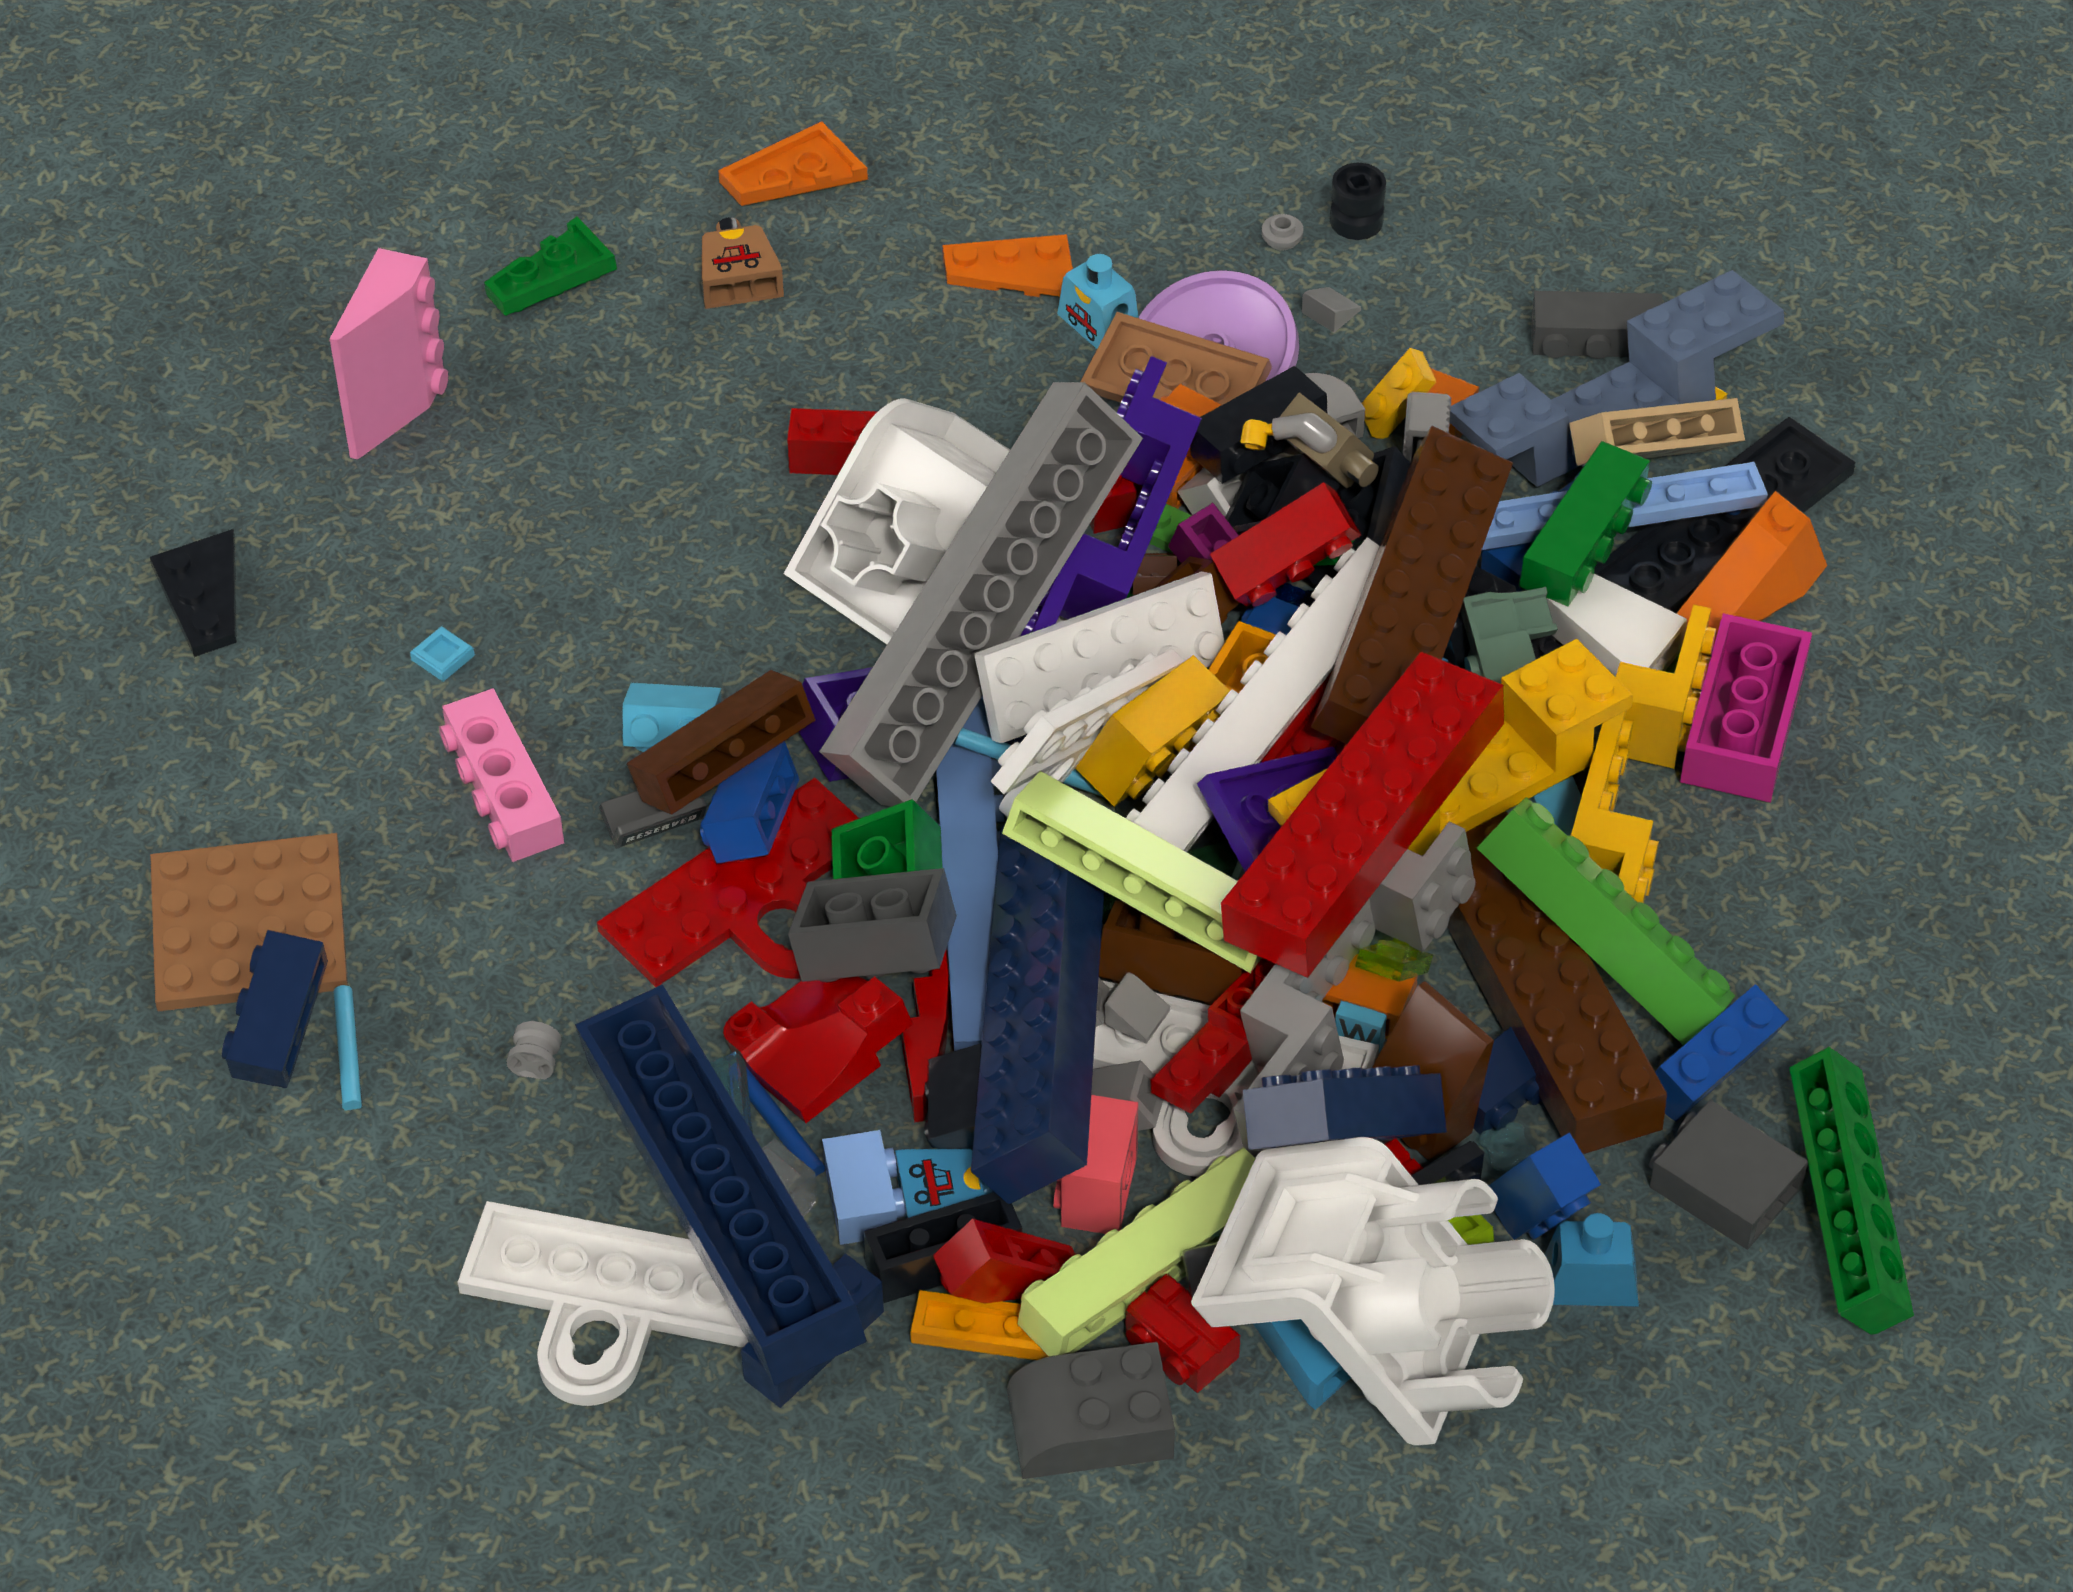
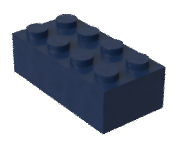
(1343, 1105)

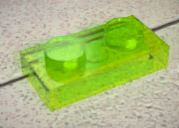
(1394, 960)

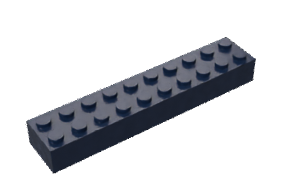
(1037, 1025)
(721, 1186)

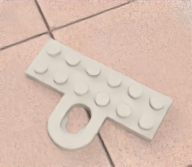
(1065, 733)
(1170, 1136)
(594, 1274)

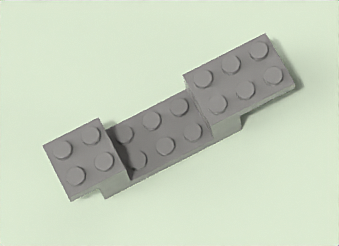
(1285, 1015)

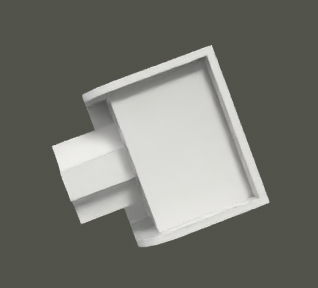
(894, 512)

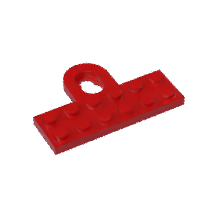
(719, 901)

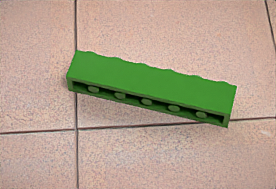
(1606, 920)

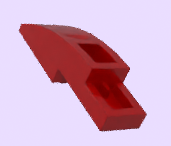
(1215, 1052)

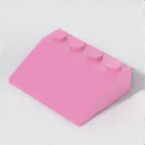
(388, 350)

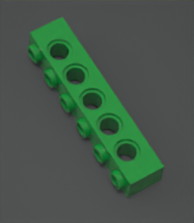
(1851, 1192)

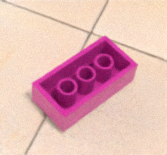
(1746, 707)

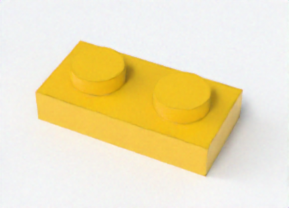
(1388, 400)

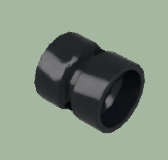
(1357, 201)

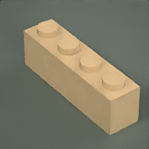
(1661, 429)

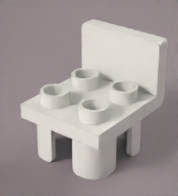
(1377, 1277)

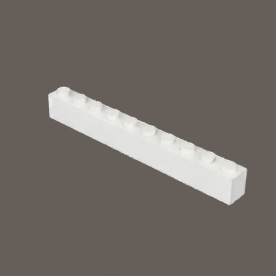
(1264, 707)

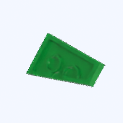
(557, 267)

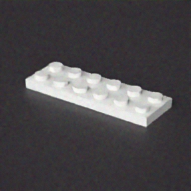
(1081, 651)

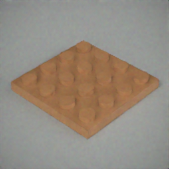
(222, 901)

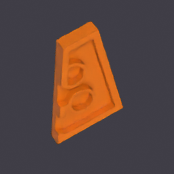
(793, 166)

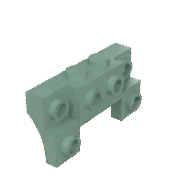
(1502, 630)

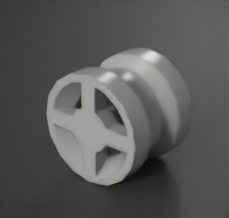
(534, 1050)

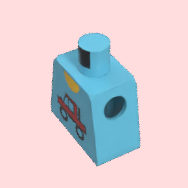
(1093, 296)

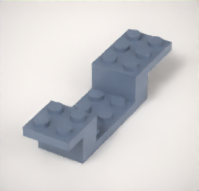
(1667, 365)

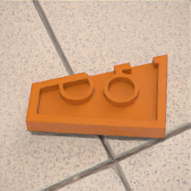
(1013, 264)

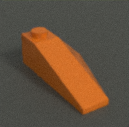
(1763, 567)

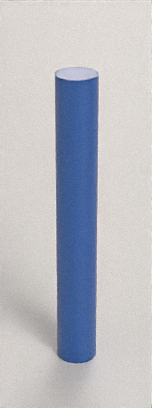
(781, 1125)

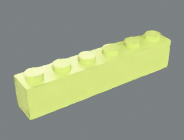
(1125, 862)
(1096, 1288)

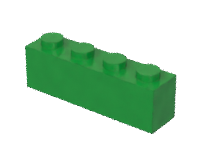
(1586, 523)

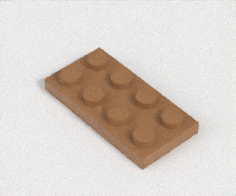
(1192, 361)

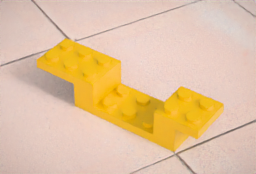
(1647, 733)
(1542, 742)

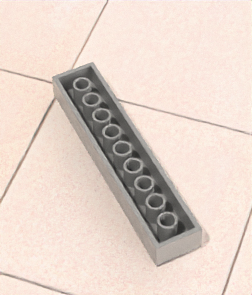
(981, 593)

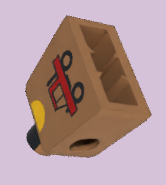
(739, 265)

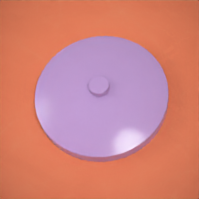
(1232, 312)

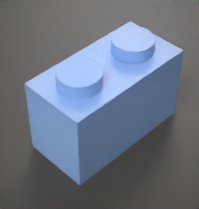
(861, 1184)

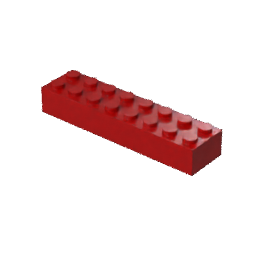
(1362, 814)

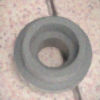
(1282, 231)

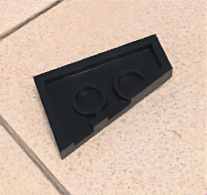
(201, 590)

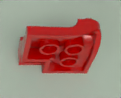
(817, 1039)

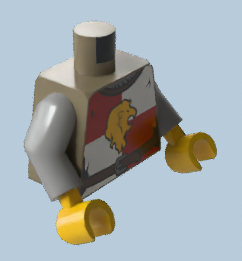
(1319, 438)

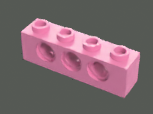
(502, 776)

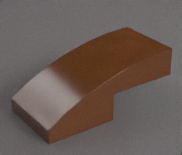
(1153, 570)

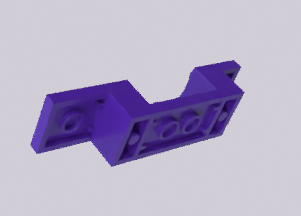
(1100, 572)

